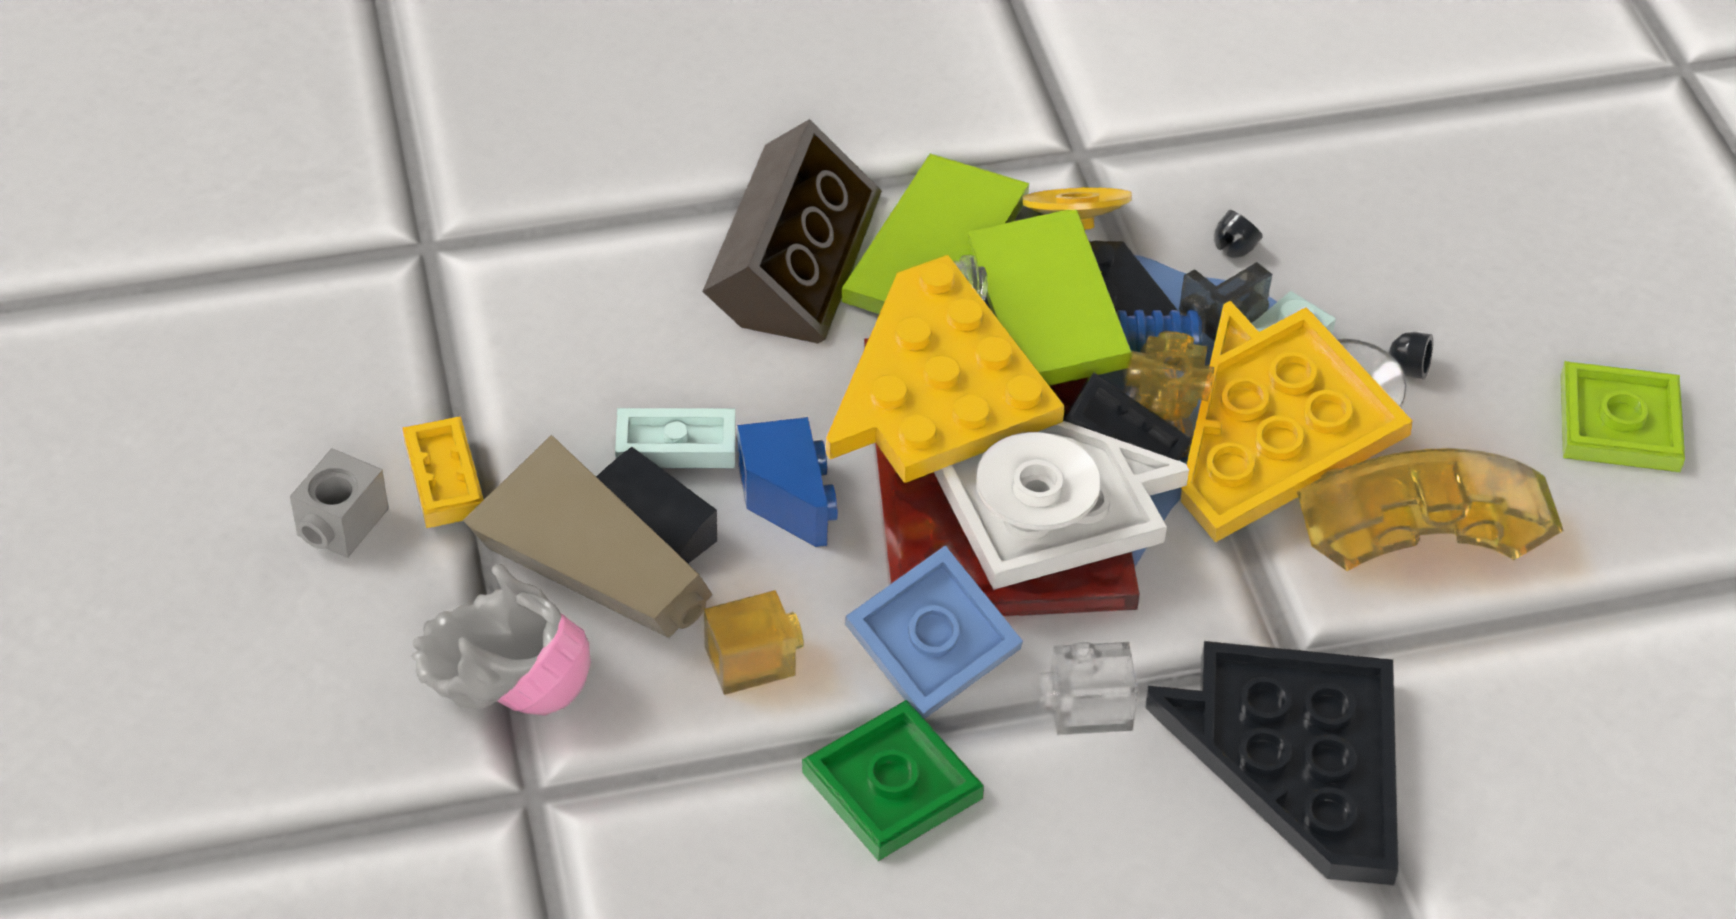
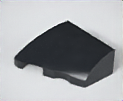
(662, 503)

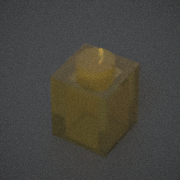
(751, 641)

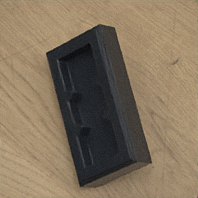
(1119, 416)

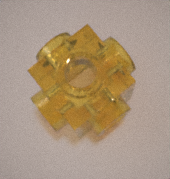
(1158, 392)

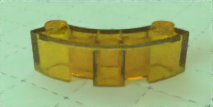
(1415, 493)

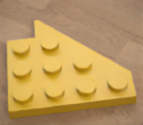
(939, 378)
(1280, 418)

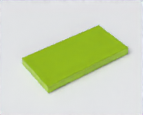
(932, 222)
(1051, 295)

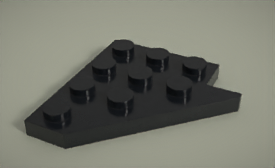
(1302, 746)

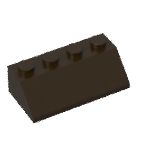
(794, 237)

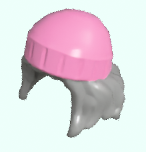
(505, 650)

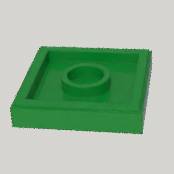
(892, 779)

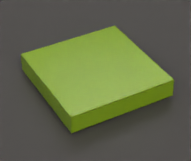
(1622, 416)

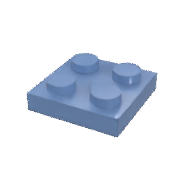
(933, 632)

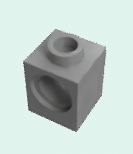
(339, 503)

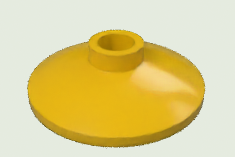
(1087, 201)

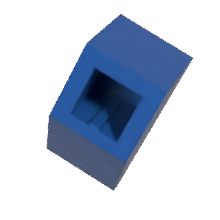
(784, 475)

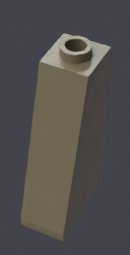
(582, 536)

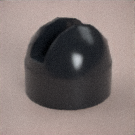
(1238, 232)
(1413, 353)

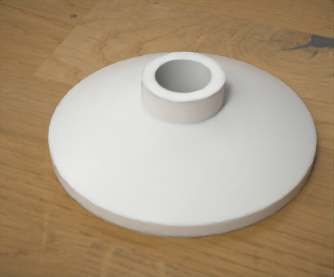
(1038, 481)

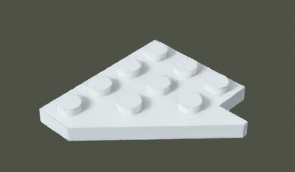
(1116, 525)

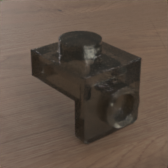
(1246, 290)

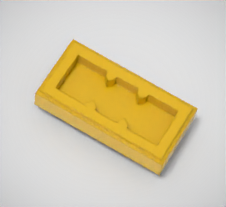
(442, 471)

